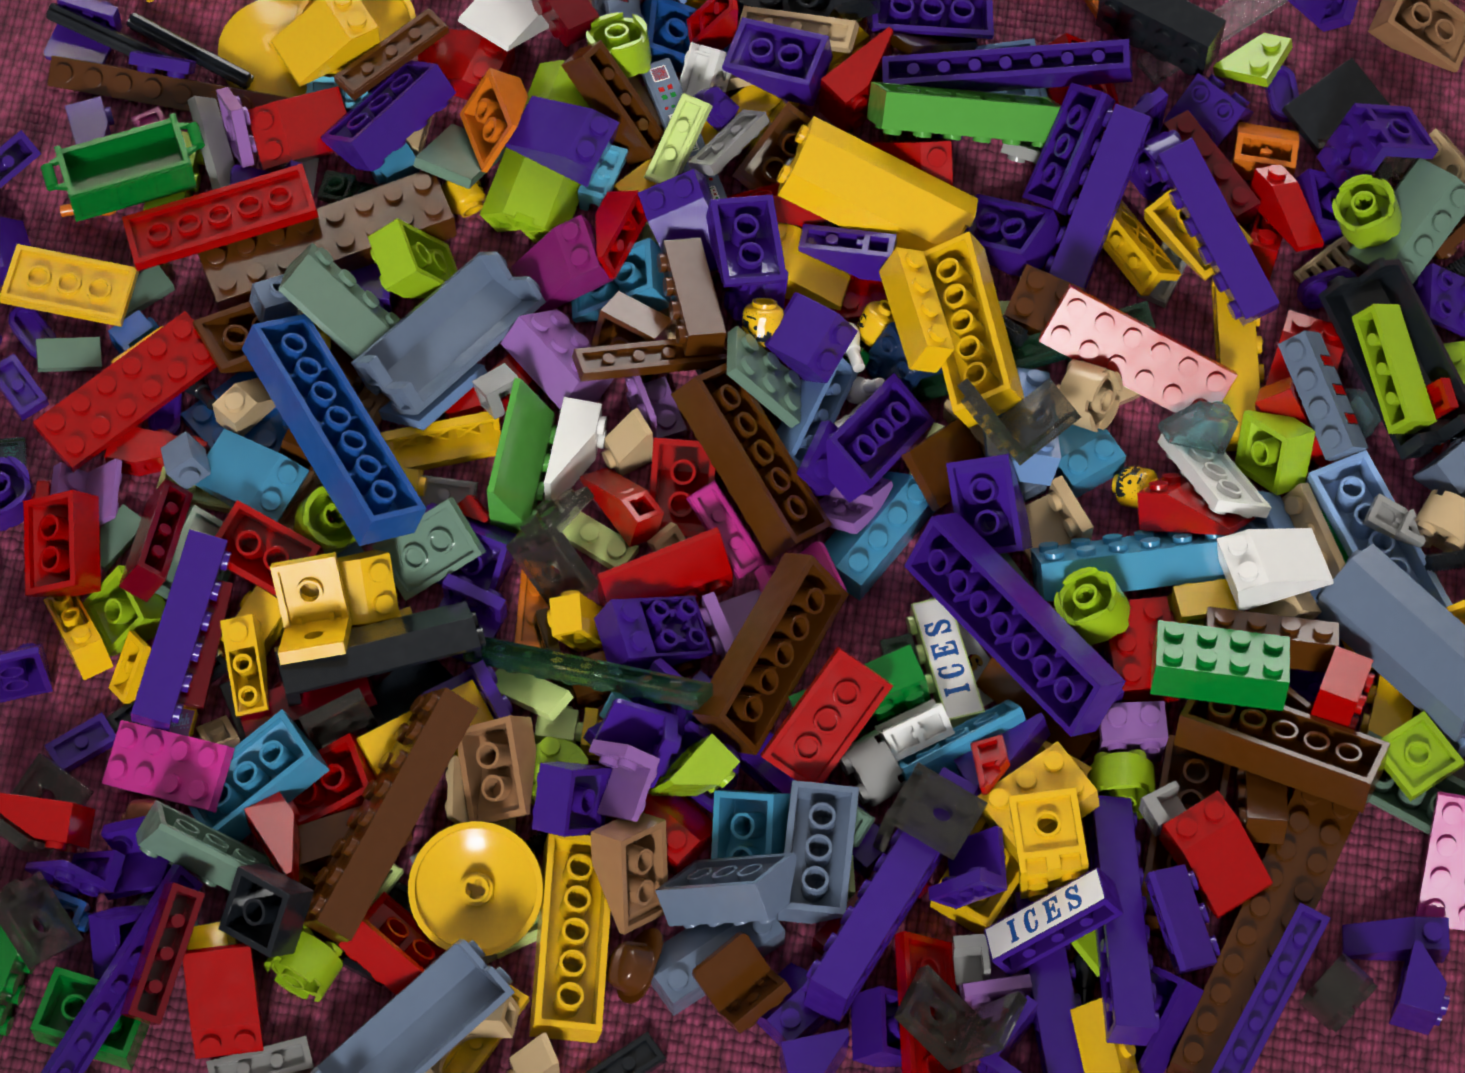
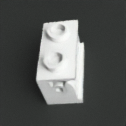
(703, 69)
(915, 729)

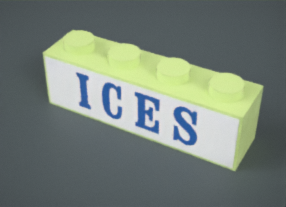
(945, 660)

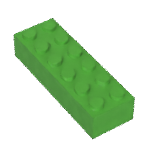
(961, 113)

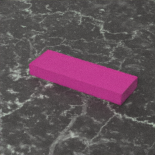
(715, 511)

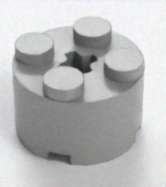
(872, 769)

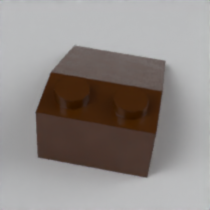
(771, 147)
(225, 336)

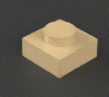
(667, 536)

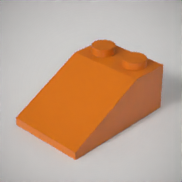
(493, 114)

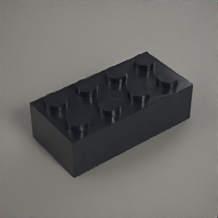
(1167, 29)

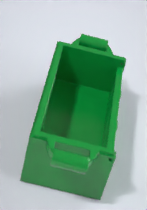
(125, 167)

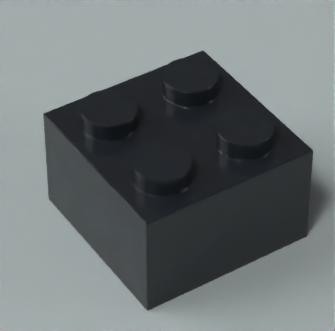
(266, 910)

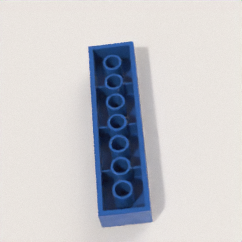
(333, 429)

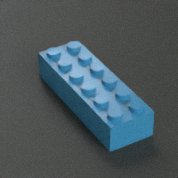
(1133, 561)

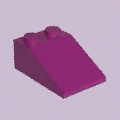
(564, 263)

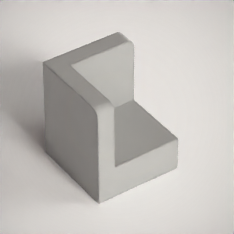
(493, 387)
(1161, 806)
(970, 958)

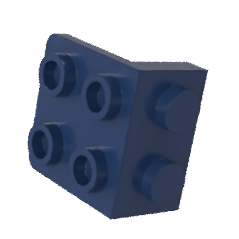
(889, 358)

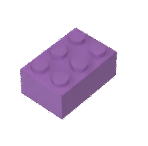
(545, 348)

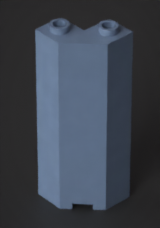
(447, 333)
(1404, 632)
(425, 1016)

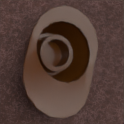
(633, 965)

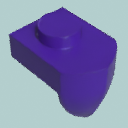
(723, 107)

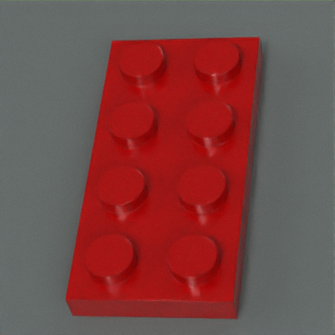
(826, 719)

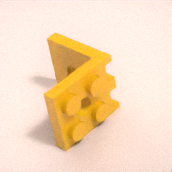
(317, 624)
(1053, 857)

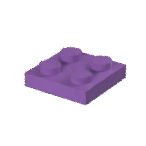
(235, 122)

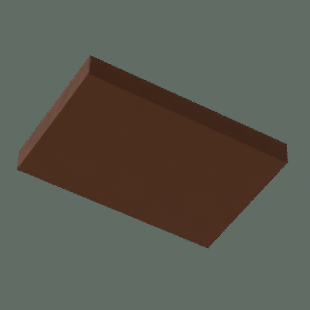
(929, 460)

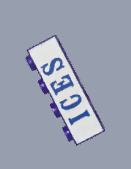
(1053, 921)

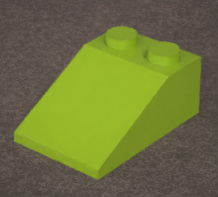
(410, 260)

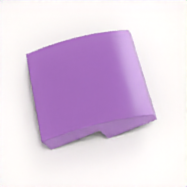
(857, 514)

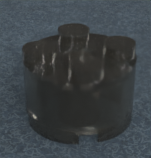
(1337, 991)

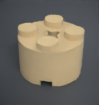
(1092, 393)
(1443, 521)

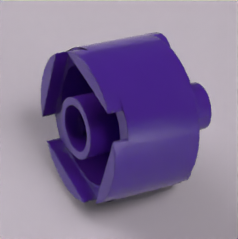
(1144, 172)
(14, 489)

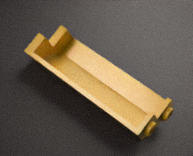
(872, 190)

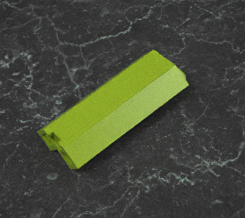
(525, 192)

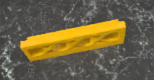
(1138, 253)
(445, 442)

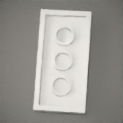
(1217, 481)

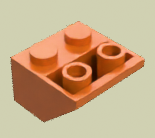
(1264, 146)

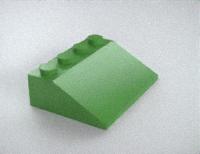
(520, 459)

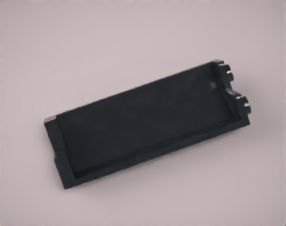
(1389, 284)
(387, 648)

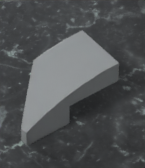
(1394, 521)

